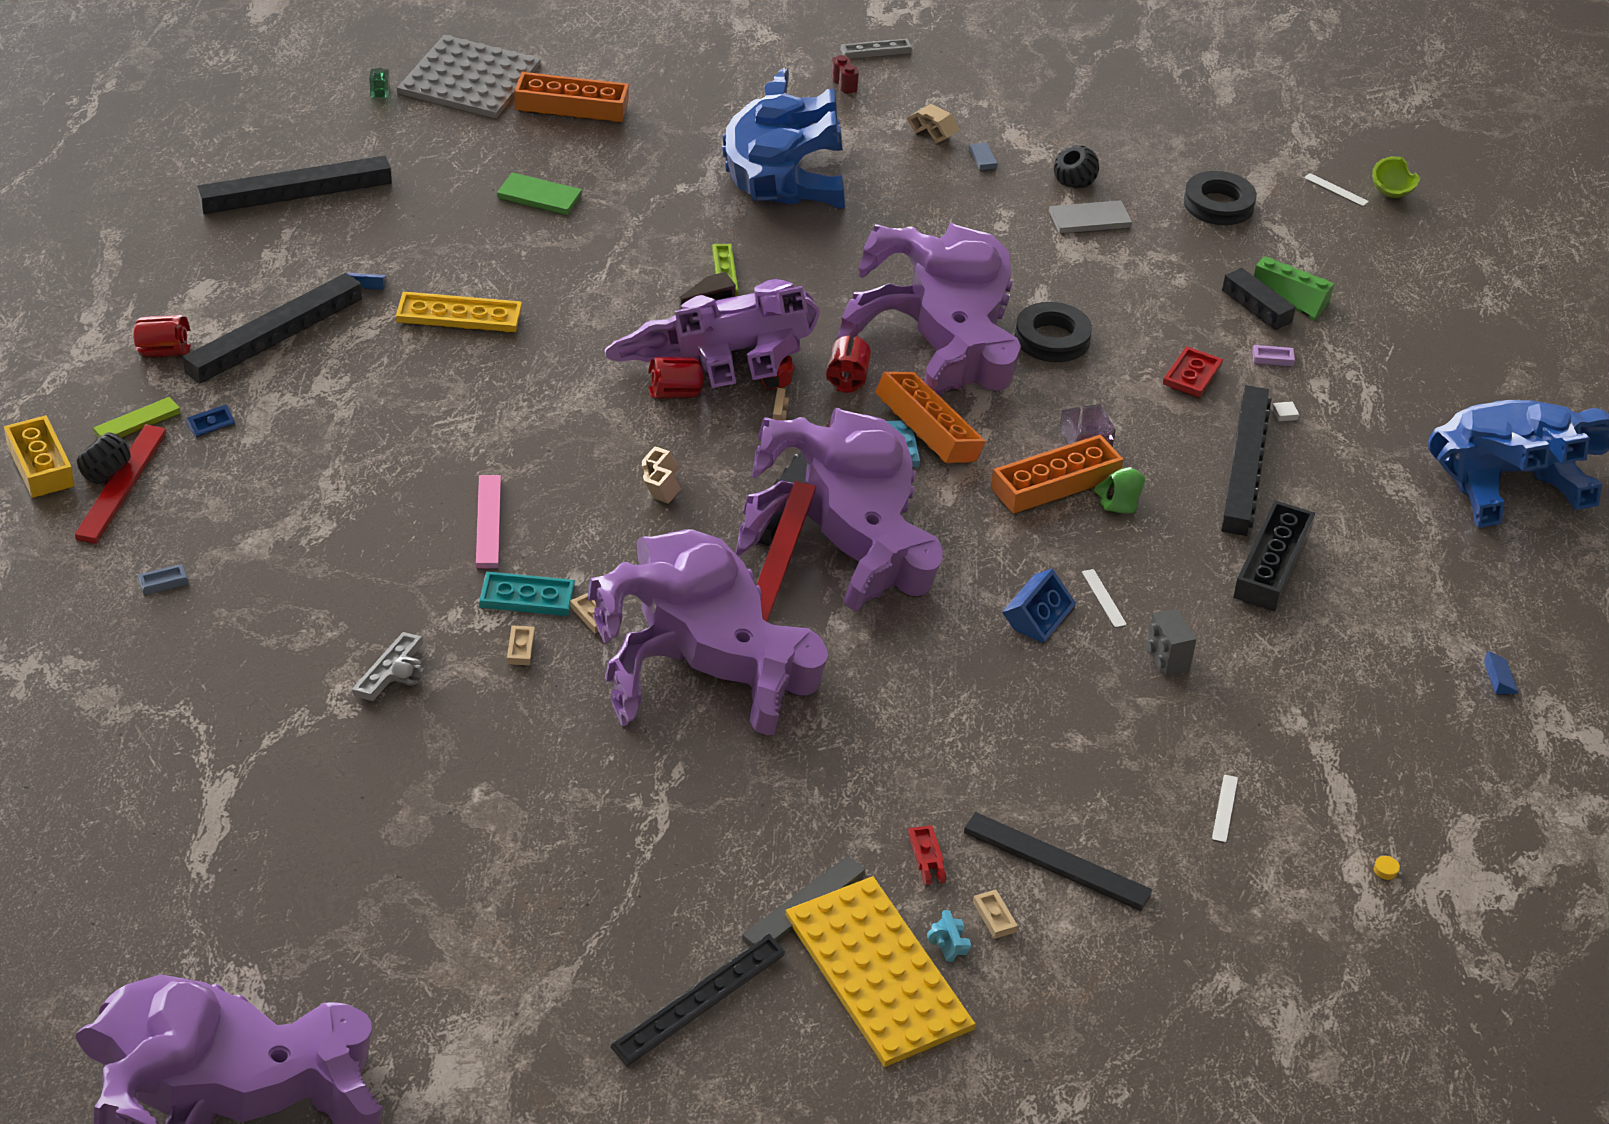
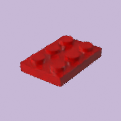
(1192, 371)

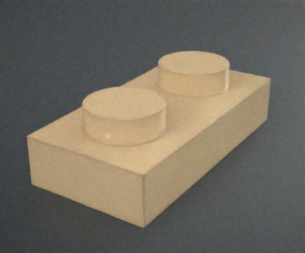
(781, 405)
(585, 609)
(520, 645)
(995, 914)

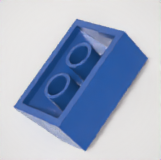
(1039, 606)

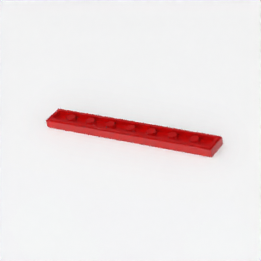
(120, 485)
(784, 544)

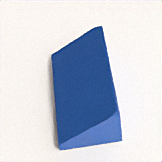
(370, 281)
(210, 420)
(1500, 674)

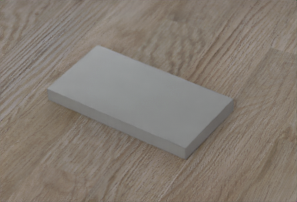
(1090, 216)

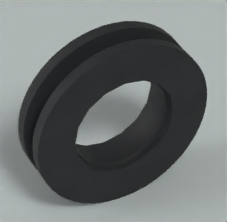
(1217, 212)
(1050, 348)

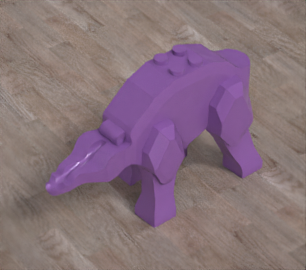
(710, 330)

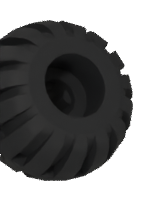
(1076, 166)
(103, 458)

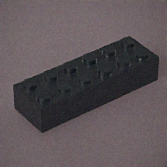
(1274, 555)

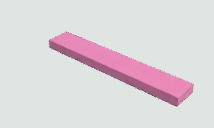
(488, 522)

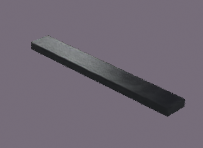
(1058, 861)
(697, 1000)

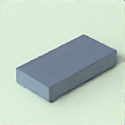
(983, 156)
(162, 579)

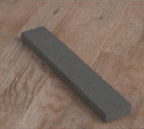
(778, 925)

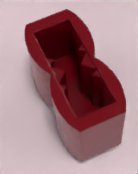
(844, 74)

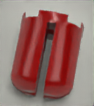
(161, 336)
(841, 363)
(675, 377)

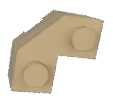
(936, 120)
(659, 474)

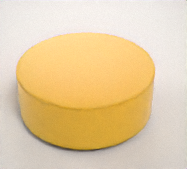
(1386, 867)

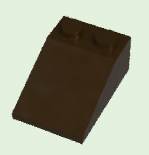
(714, 286)

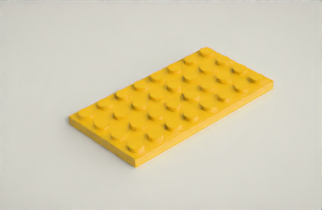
(879, 971)

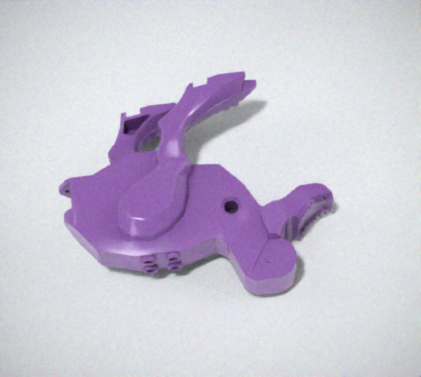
(954, 299)
(859, 500)
(706, 611)
(215, 1053)

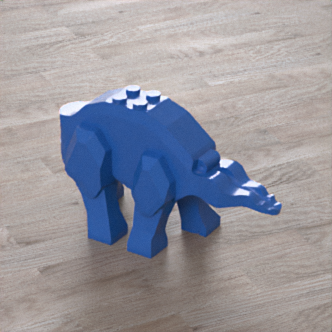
(771, 139)
(1520, 438)

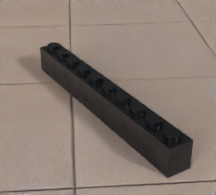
(294, 184)
(272, 328)
(1247, 461)

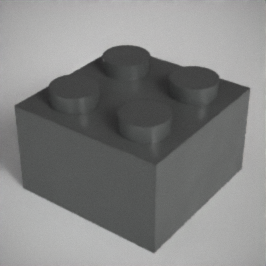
(1170, 642)

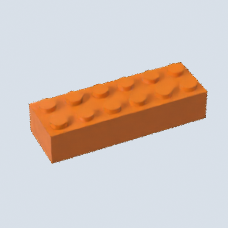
(571, 96)
(930, 417)
(1055, 473)

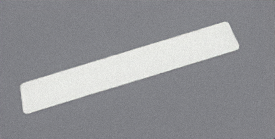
(1336, 189)
(1104, 598)
(1224, 808)

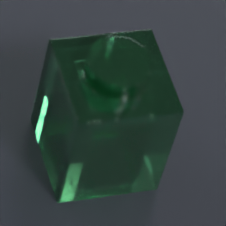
(379, 82)

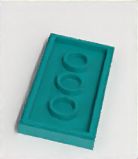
(527, 593)

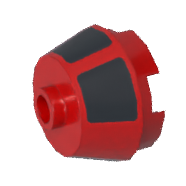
(784, 375)

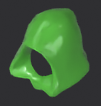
(1127, 485)

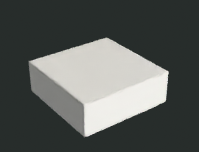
(1285, 411)

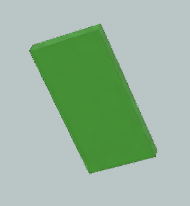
(539, 193)

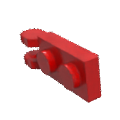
(927, 853)

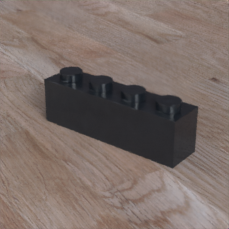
(1258, 298)

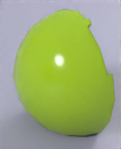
(1393, 177)

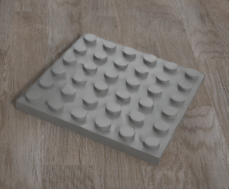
(468, 76)

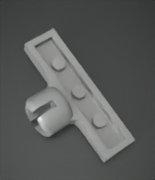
(393, 665)

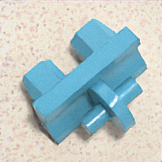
(947, 936)

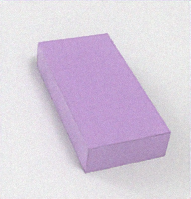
(1273, 355)

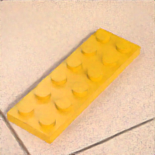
(459, 311)

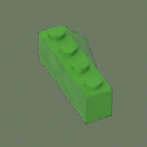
(1296, 286)

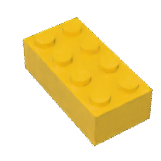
(39, 456)

